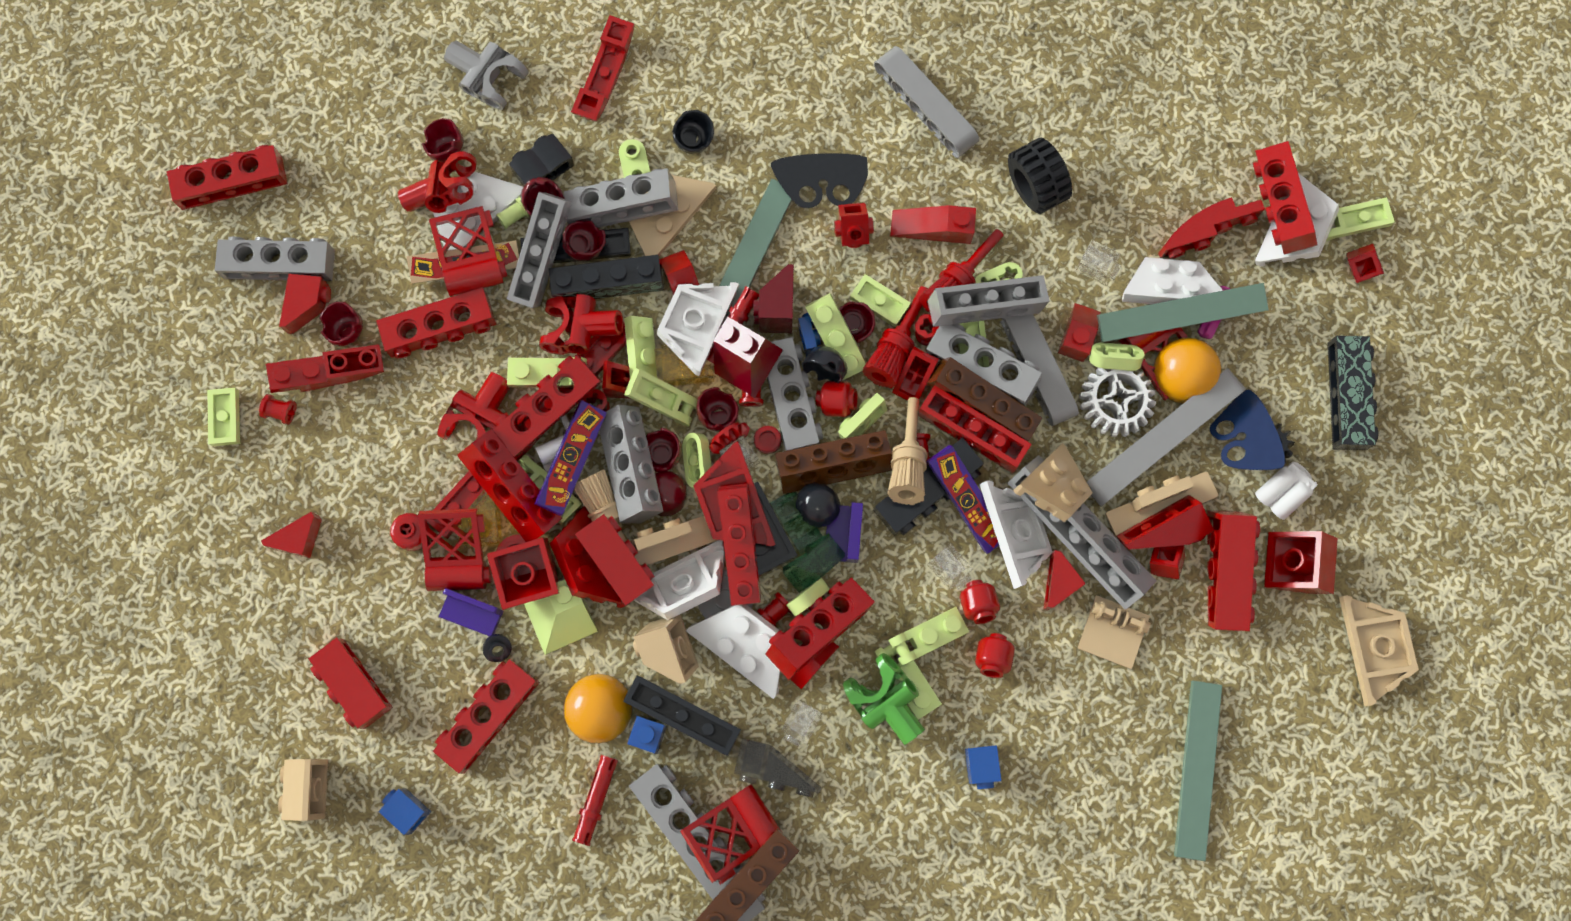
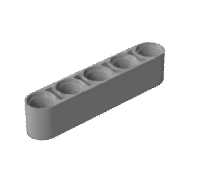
(927, 101)
(1031, 345)

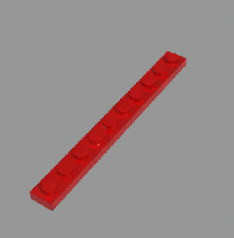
(468, 489)

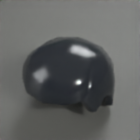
(689, 127)
(826, 363)
(818, 504)

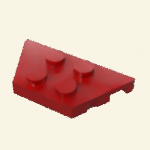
(726, 471)
(577, 566)

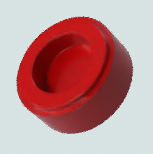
(767, 439)

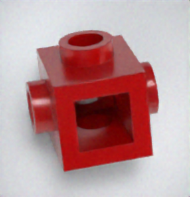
(853, 225)

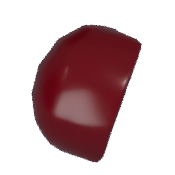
(442, 139)
(533, 187)
(583, 240)
(859, 317)
(337, 318)
(712, 400)
(664, 449)
(671, 491)

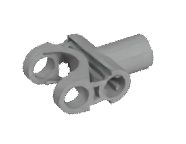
(483, 70)

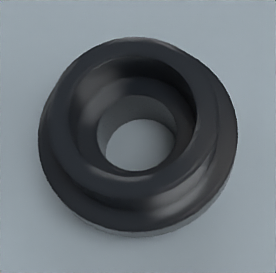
(493, 641)

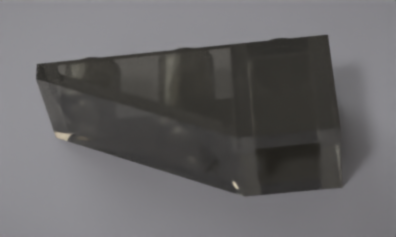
(766, 763)

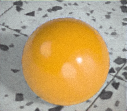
(1187, 369)
(597, 709)

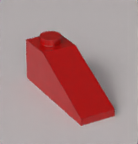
(935, 223)
(1175, 525)

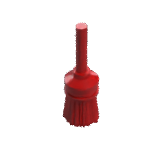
(961, 273)
(893, 349)

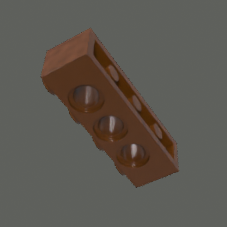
(984, 397)
(834, 461)
(751, 879)

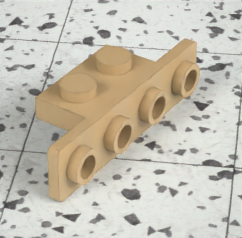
(1152, 501)
(672, 540)

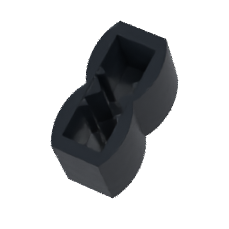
(544, 159)

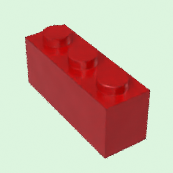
(615, 558)
(349, 684)

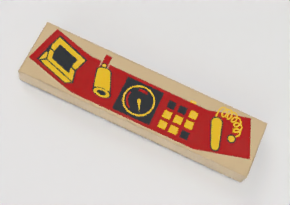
(428, 267)

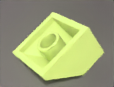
(560, 619)

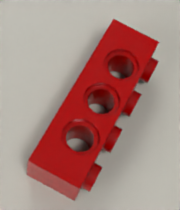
(185, 178)
(1301, 232)
(395, 327)
(584, 382)
(976, 429)
(507, 485)
(739, 544)
(790, 656)
(448, 743)

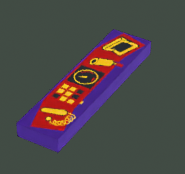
(570, 458)
(965, 496)

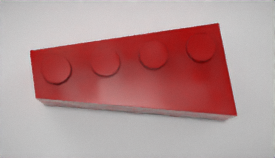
(1232, 569)

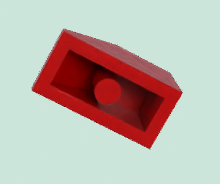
(303, 301)
(1079, 333)

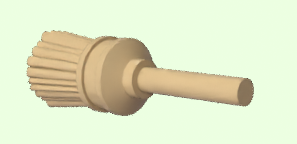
(908, 463)
(598, 497)

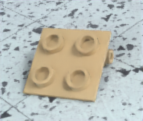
(1114, 632)

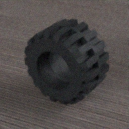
(1040, 175)

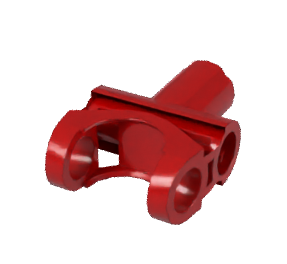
(440, 188)
(579, 325)
(476, 409)

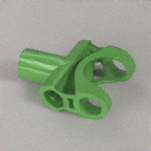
(888, 702)

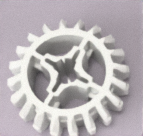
(1115, 387)

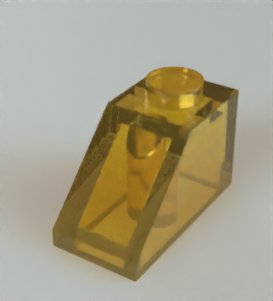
(674, 370)
(493, 532)

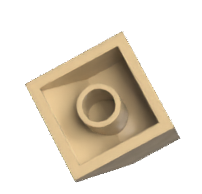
(666, 649)
(303, 789)

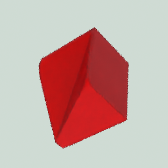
(1364, 263)
(1167, 561)

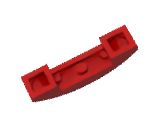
(605, 69)

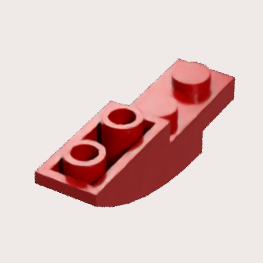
(1207, 224)
(325, 371)

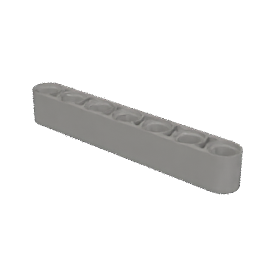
(1163, 438)

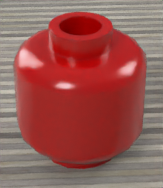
(837, 399)
(401, 532)
(980, 602)
(994, 655)

